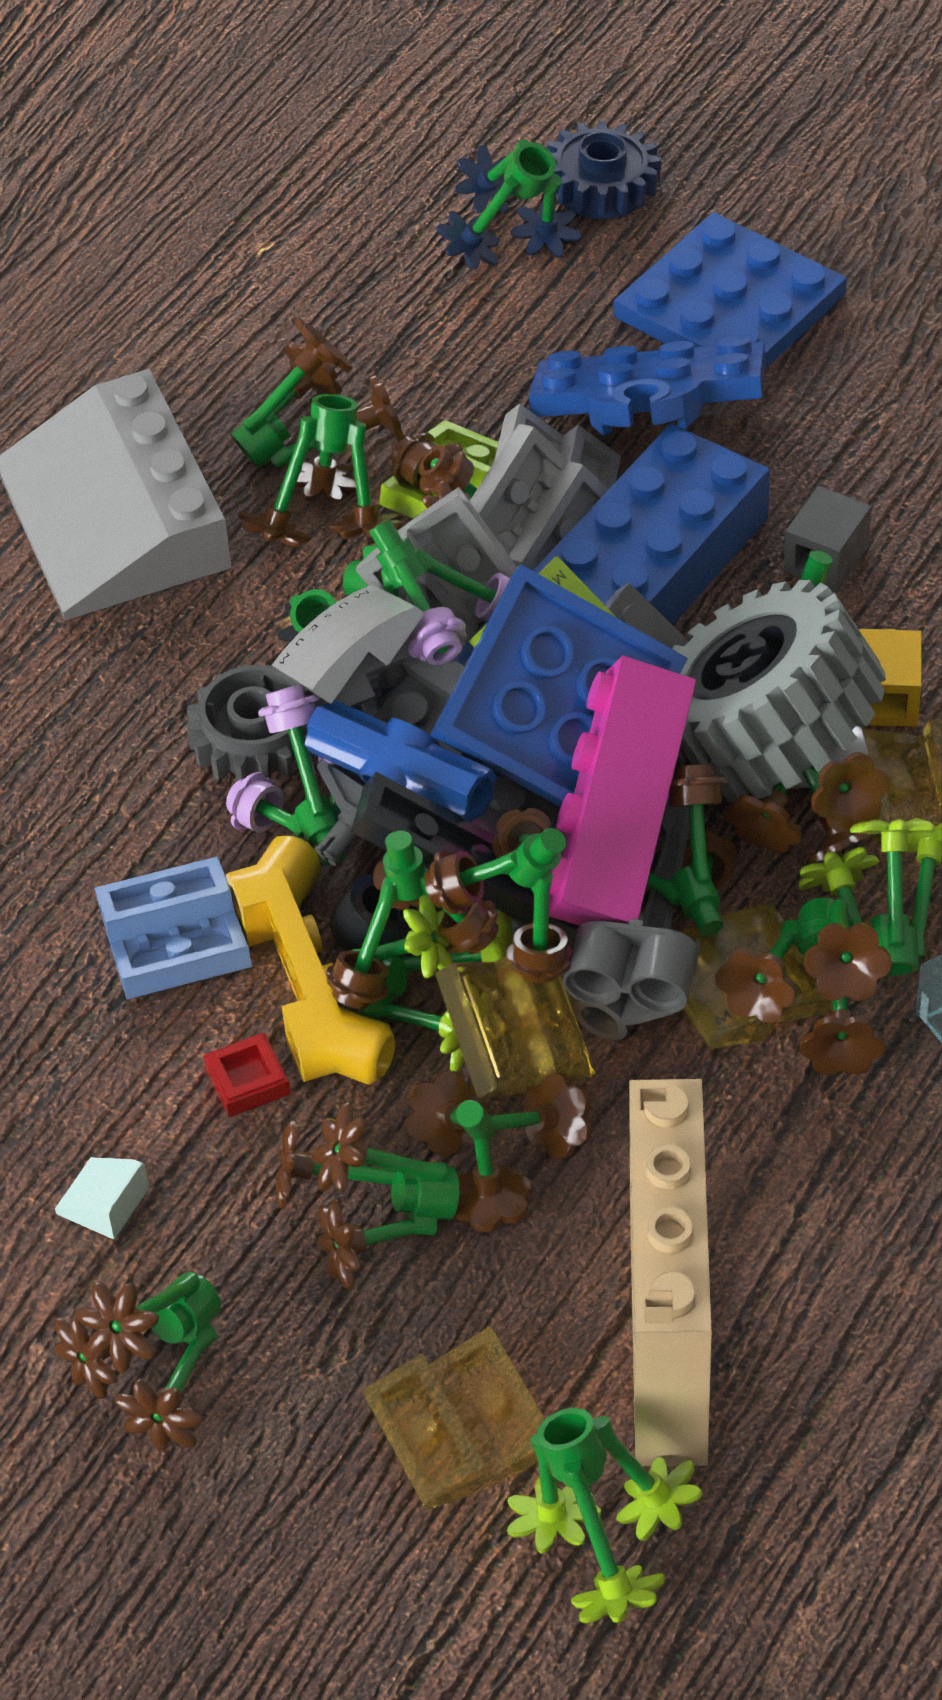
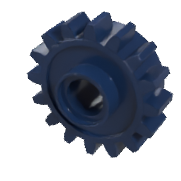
(604, 170)

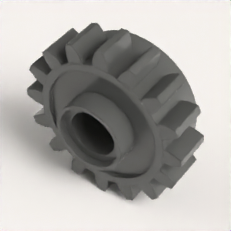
(229, 730)

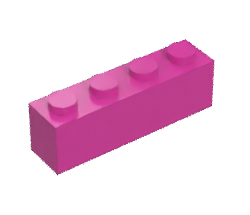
(619, 792)

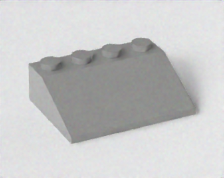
(114, 499)

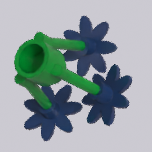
(526, 175)

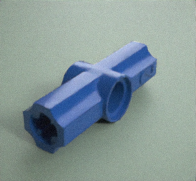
(402, 755)

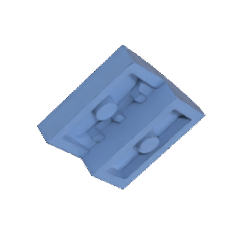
(172, 927)

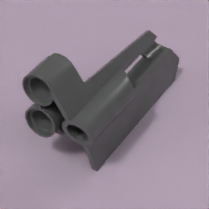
(637, 968)

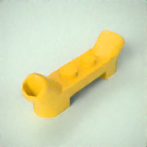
(317, 1030)

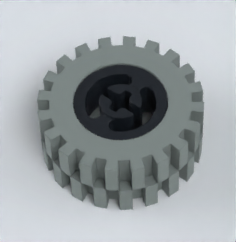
(776, 687)

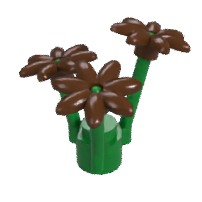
(331, 429)
(418, 1189)
(175, 1316)

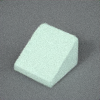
(105, 1194)

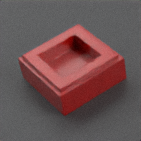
(246, 1074)

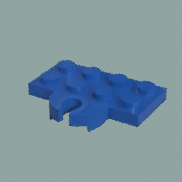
(663, 382)

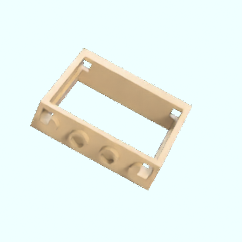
(669, 1271)

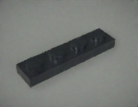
(392, 807)

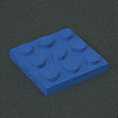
(728, 285)
(531, 682)

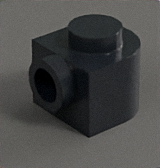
(354, 914)

